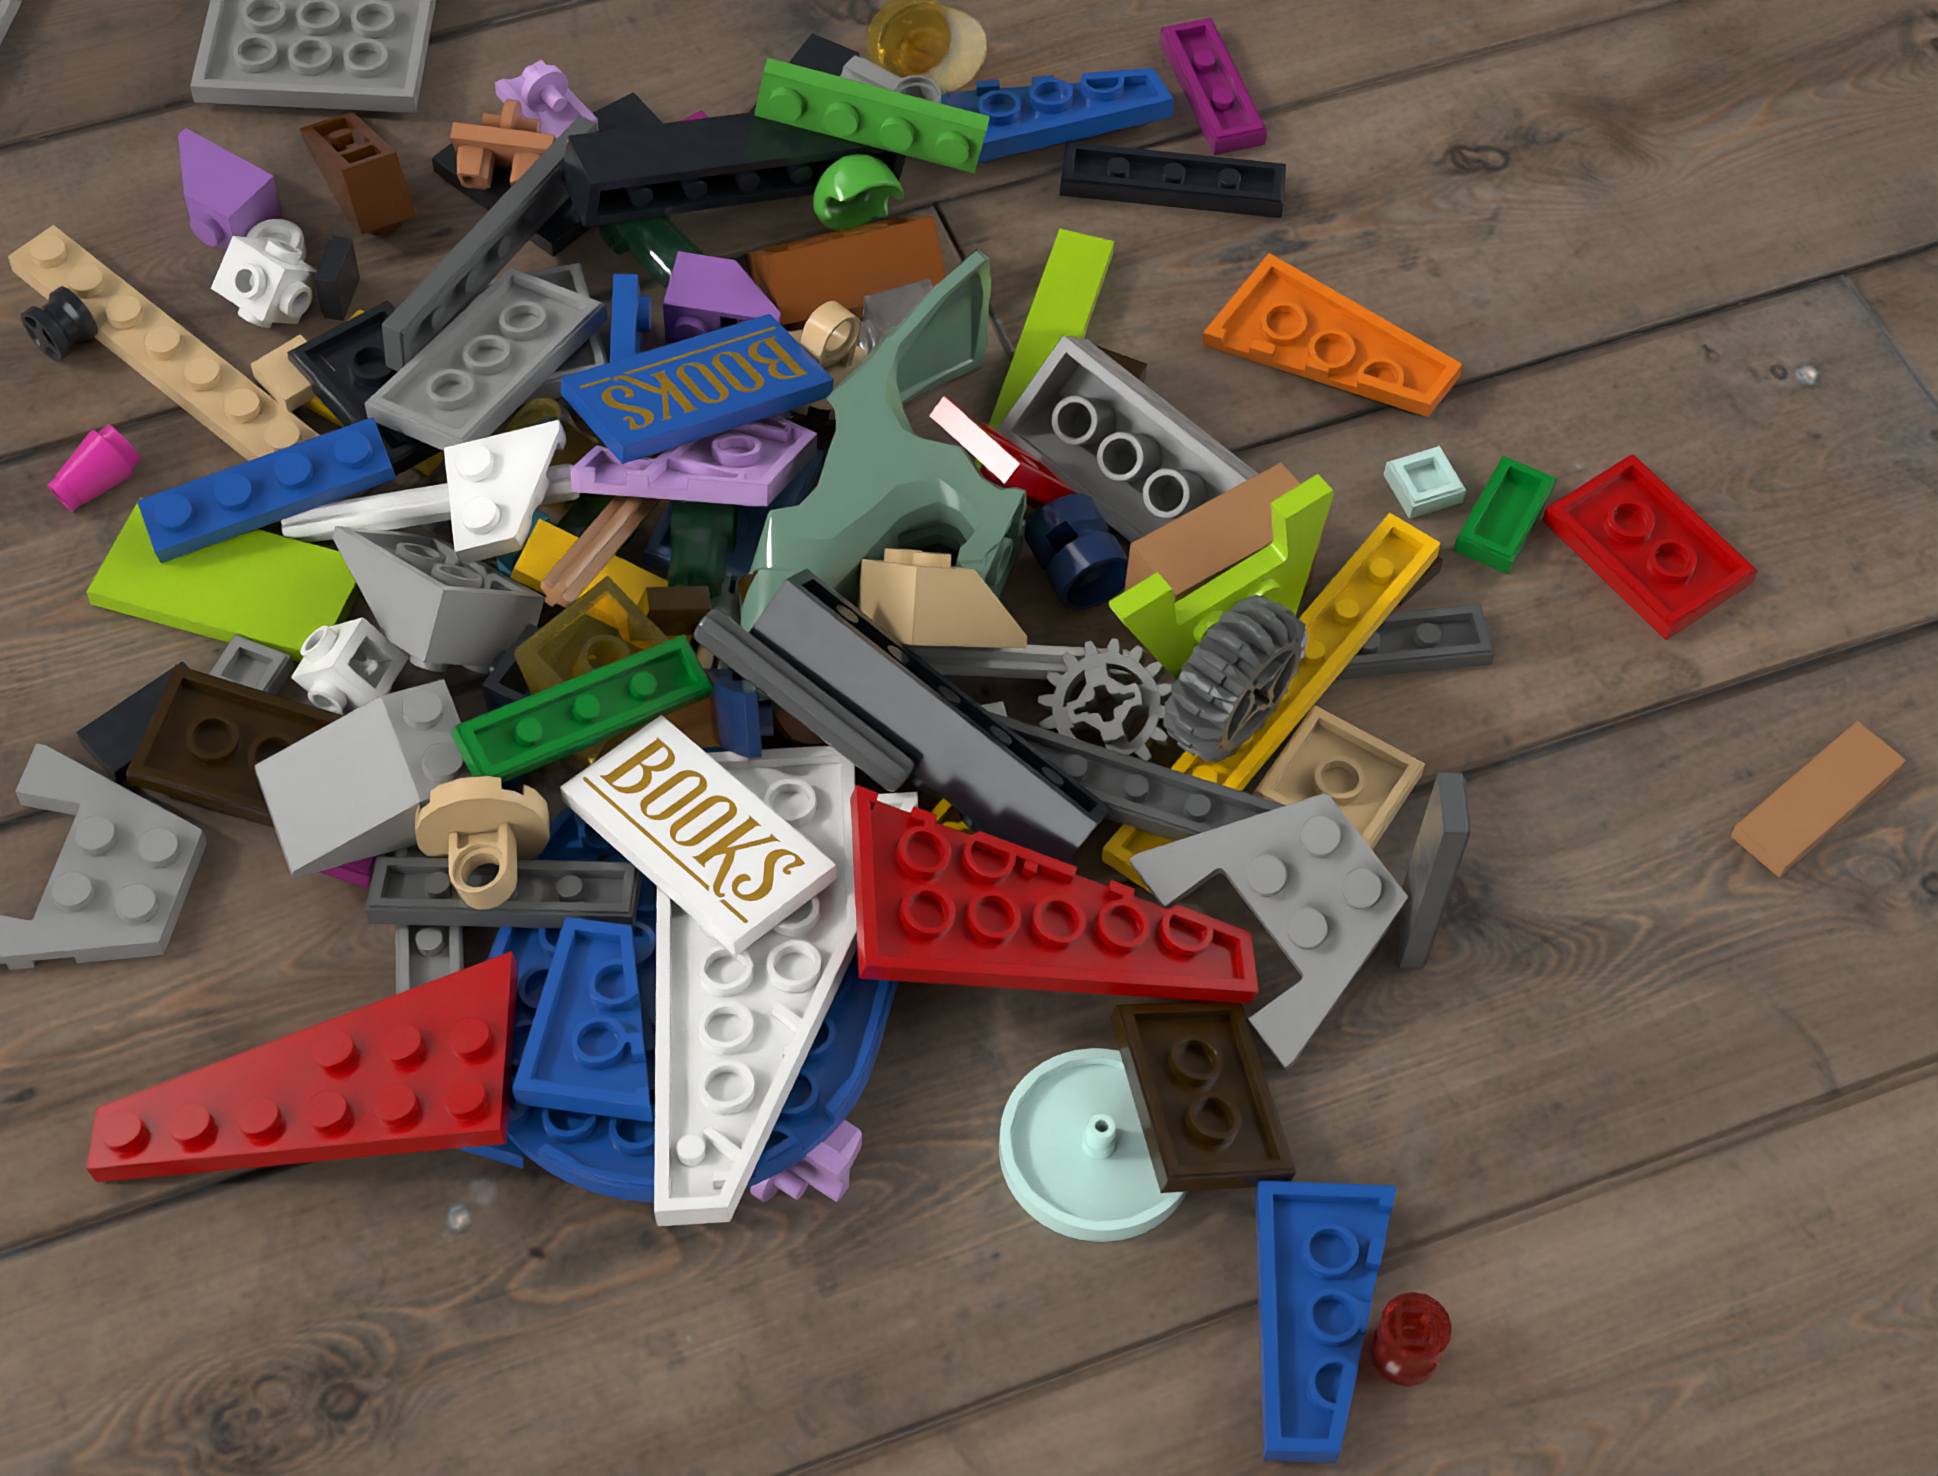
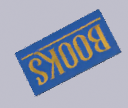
(696, 388)

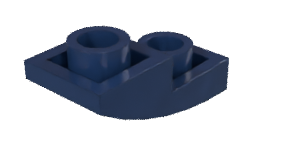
(739, 714)

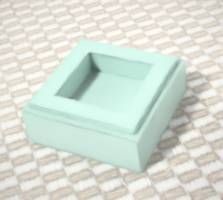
(1424, 482)

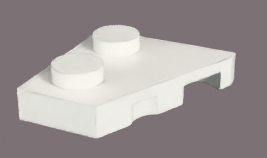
(497, 488)

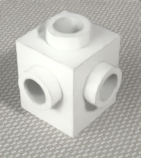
(265, 280)
(348, 666)

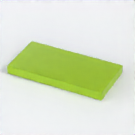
(243, 586)

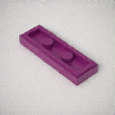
(1213, 86)

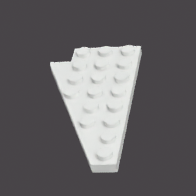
(744, 1023)

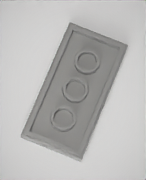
(486, 361)

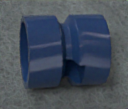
(1077, 551)

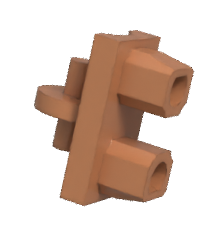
(499, 141)

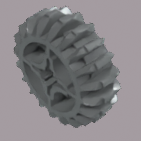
(1235, 678)

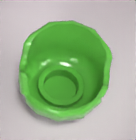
(854, 192)

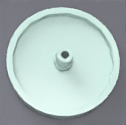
(1079, 1150)

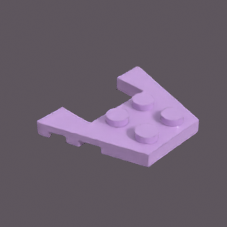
(730, 467)

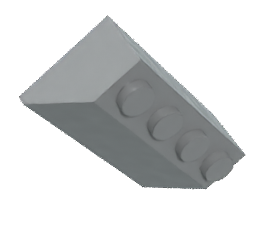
(1118, 441)

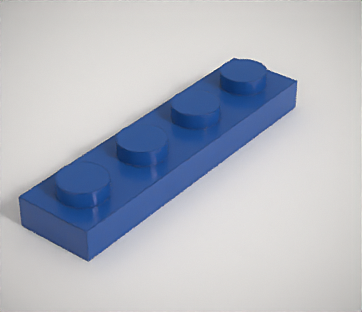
(266, 490)

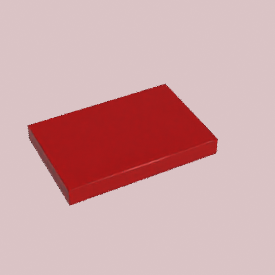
(1649, 546)

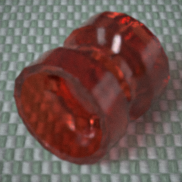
(1402, 1353)

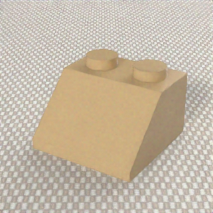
(933, 603)

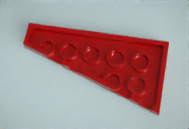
(1009, 917)
(373, 1082)

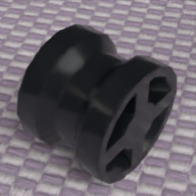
(59, 323)

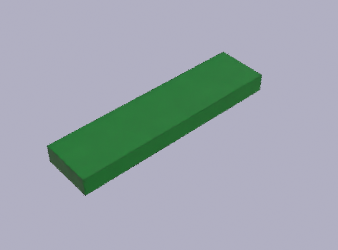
(583, 711)

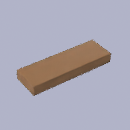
(1818, 798)

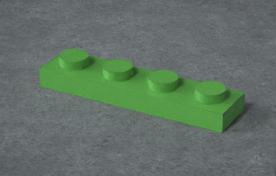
(871, 115)

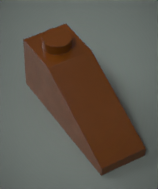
(360, 173)

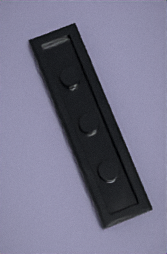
(1173, 179)

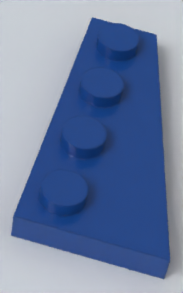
(1063, 111)
(1314, 1300)

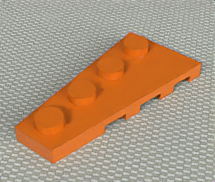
(1323, 336)

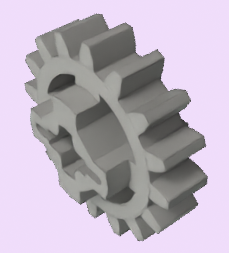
(1132, 699)

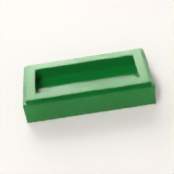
(1505, 514)

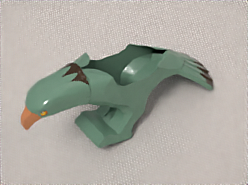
(884, 480)

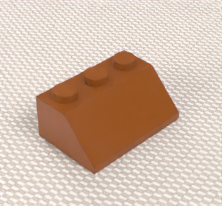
(846, 266)

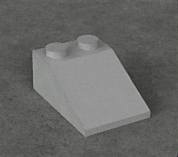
(433, 601)
(361, 778)

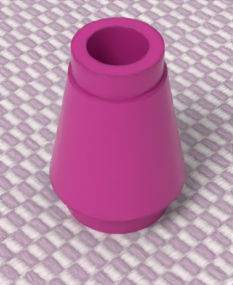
(94, 467)

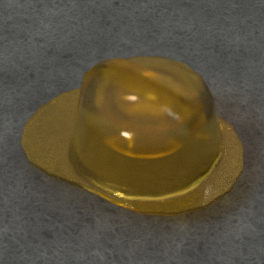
(927, 42)

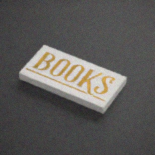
(699, 834)

